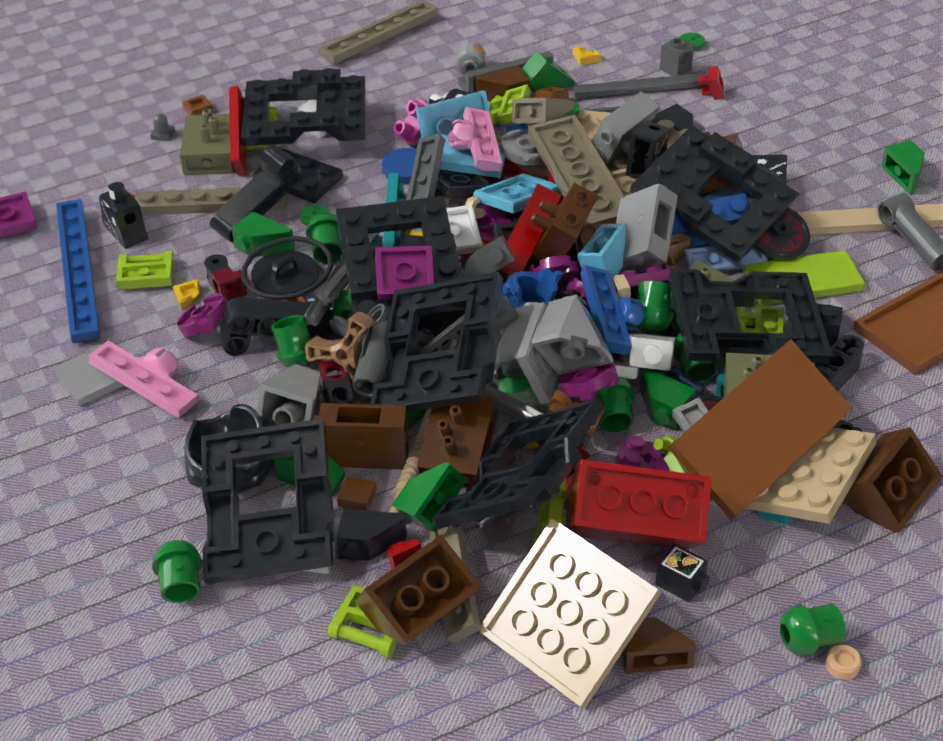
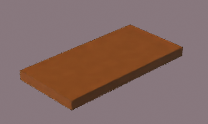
(909, 326)
(760, 428)

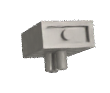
(616, 129)
(648, 226)

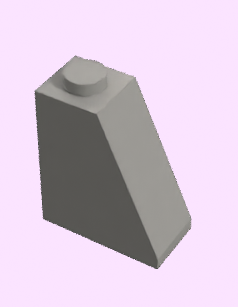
(570, 337)
(509, 345)
(289, 395)

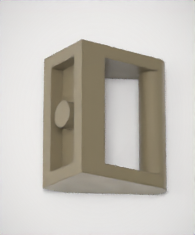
(539, 109)

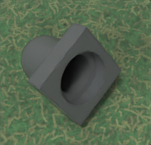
(162, 130)

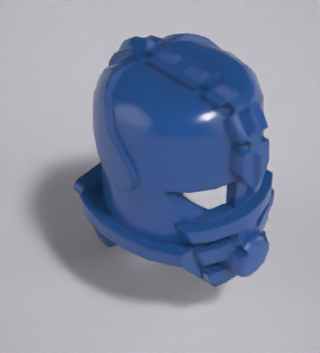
(532, 287)

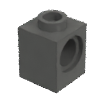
(676, 57)

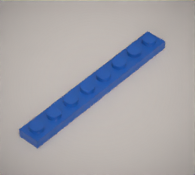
(77, 272)

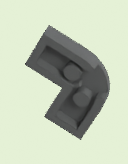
(489, 258)

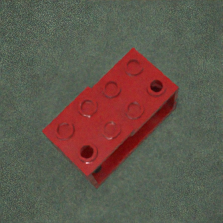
(637, 504)

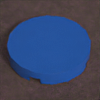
(400, 162)

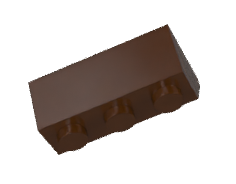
(894, 480)
(418, 592)

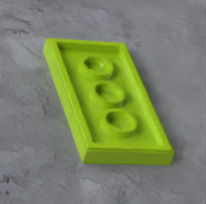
(828, 273)

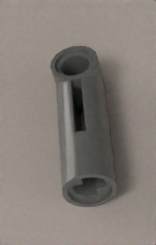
(901, 214)
(374, 355)

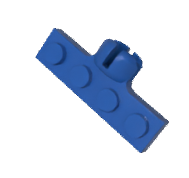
(728, 208)
(609, 311)

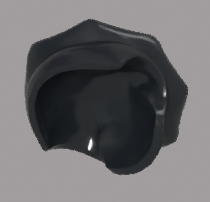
(238, 418)

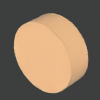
(843, 662)

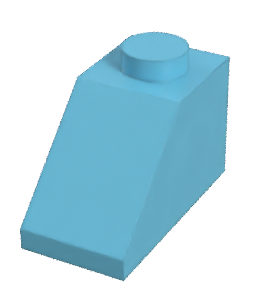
(605, 249)

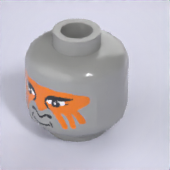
(470, 57)

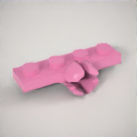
(479, 136)
(146, 376)

